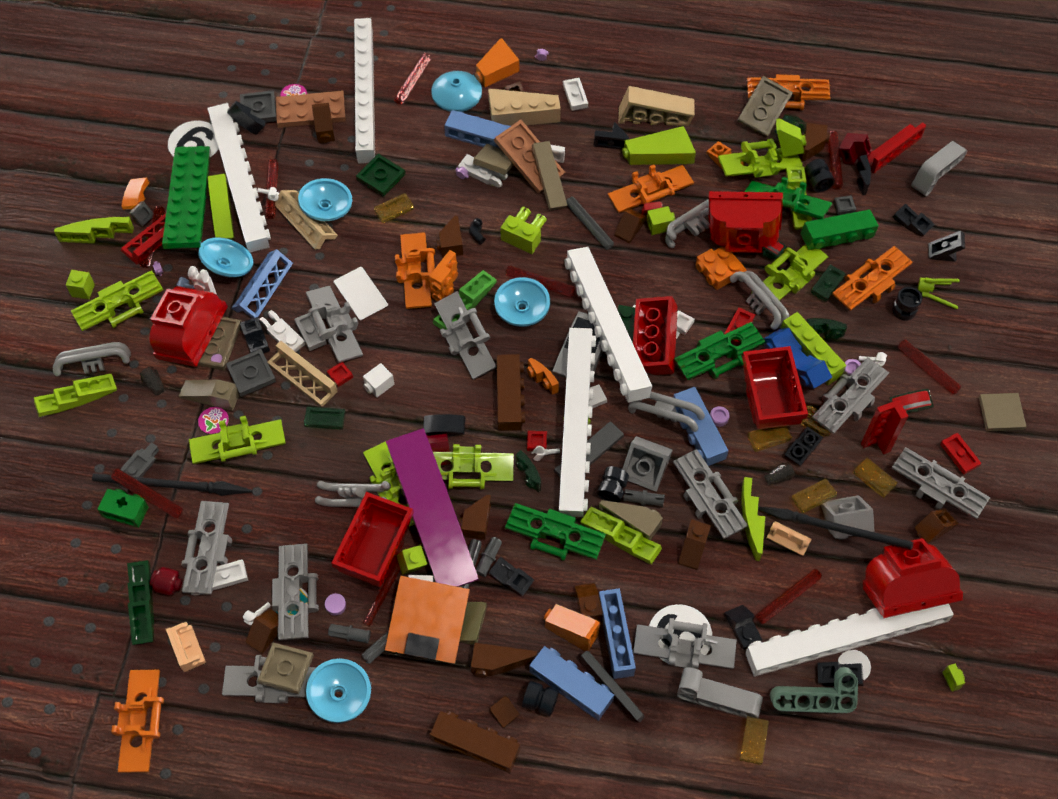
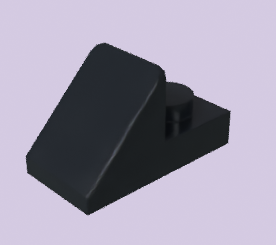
(612, 140)
(946, 247)
(743, 626)

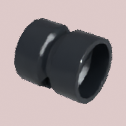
(819, 175)
(907, 303)
(612, 483)
(540, 698)

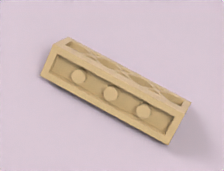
(309, 228)
(305, 368)

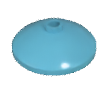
(456, 91)
(325, 199)
(225, 257)
(522, 293)
(342, 677)

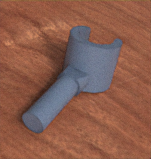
(183, 282)

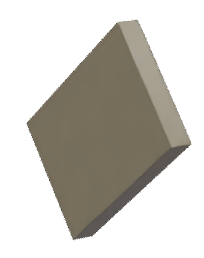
(764, 106)
(221, 343)

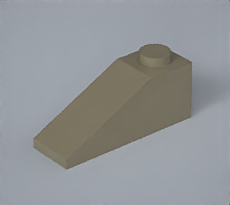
(211, 392)
(634, 516)

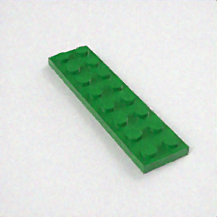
(187, 197)

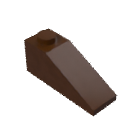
(494, 660)

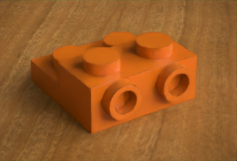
(718, 266)
(443, 276)

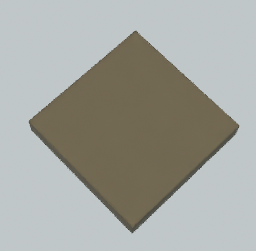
(493, 159)
(1002, 412)
(285, 668)

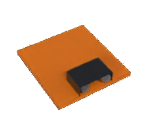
(427, 619)

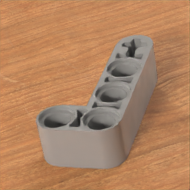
(938, 166)
(718, 695)

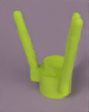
(927, 285)

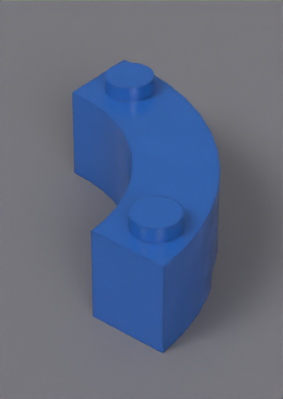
(810, 370)

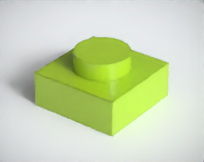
(954, 677)

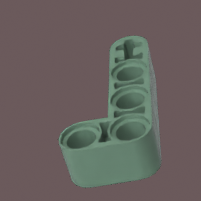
(814, 694)

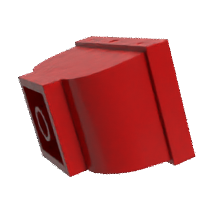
(743, 221)
(185, 324)
(773, 388)
(373, 539)
(907, 578)

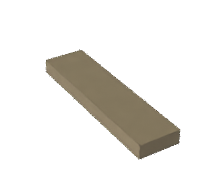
(549, 175)

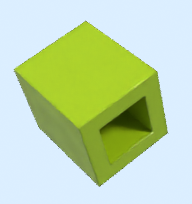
(659, 219)
(80, 284)
(411, 559)

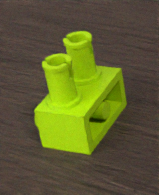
(522, 234)

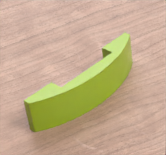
(795, 177)

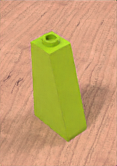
(660, 148)

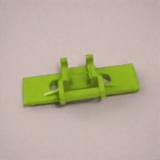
(758, 165)
(797, 274)
(115, 296)
(236, 437)
(377, 459)
(469, 460)

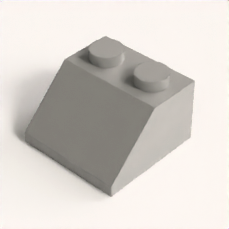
(646, 463)
(850, 512)

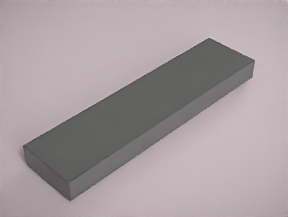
(600, 443)
(614, 687)

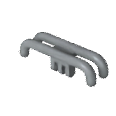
(693, 220)
(762, 297)
(91, 356)
(666, 408)
(352, 492)

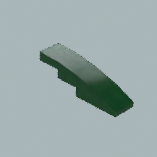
(140, 602)

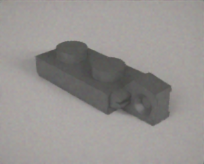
(139, 463)

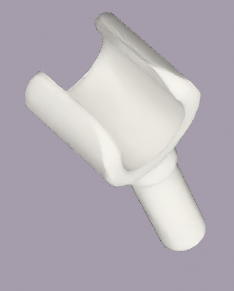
(272, 194)
(880, 359)
(540, 451)
(249, 616)

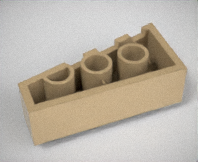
(655, 107)
(531, 108)

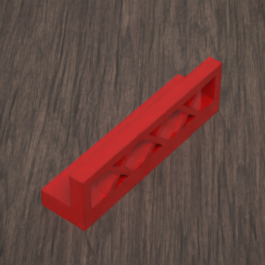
(895, 146)
(149, 246)
(885, 426)

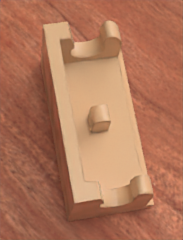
(186, 646)

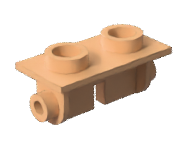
(789, 538)

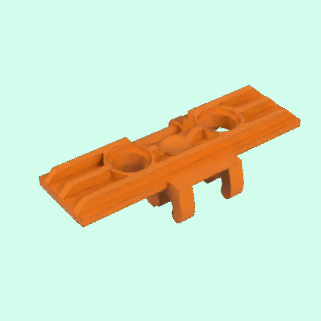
(818, 88)
(650, 187)
(409, 269)
(876, 282)
(133, 721)

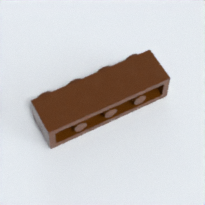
(509, 392)
(475, 741)

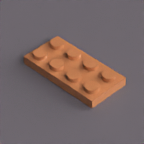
(297, 109)
(517, 146)

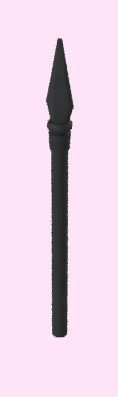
(221, 488)
(796, 517)

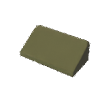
(473, 622)

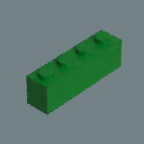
(839, 229)

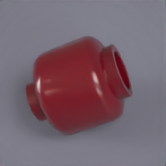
(166, 581)

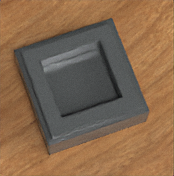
(844, 205)
(141, 213)

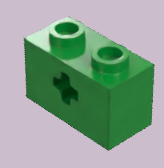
(123, 507)

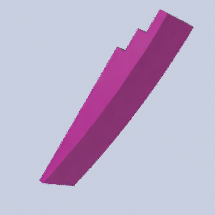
(432, 509)

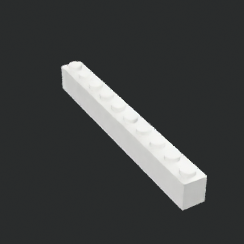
(364, 91)
(239, 179)
(608, 325)
(576, 422)
(839, 637)

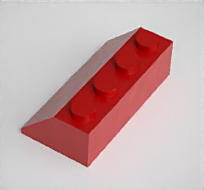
(656, 334)

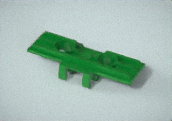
(794, 199)
(716, 347)
(557, 526)

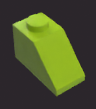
(790, 138)

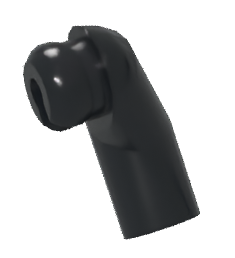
(475, 229)

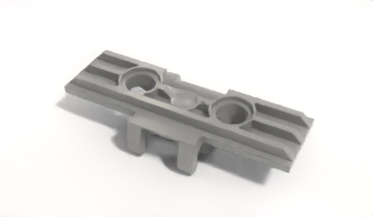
(339, 321)
(460, 338)
(854, 399)
(938, 486)
(706, 497)
(211, 548)
(287, 592)
(685, 652)
(237, 679)

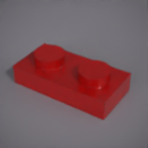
(740, 318)
(960, 453)

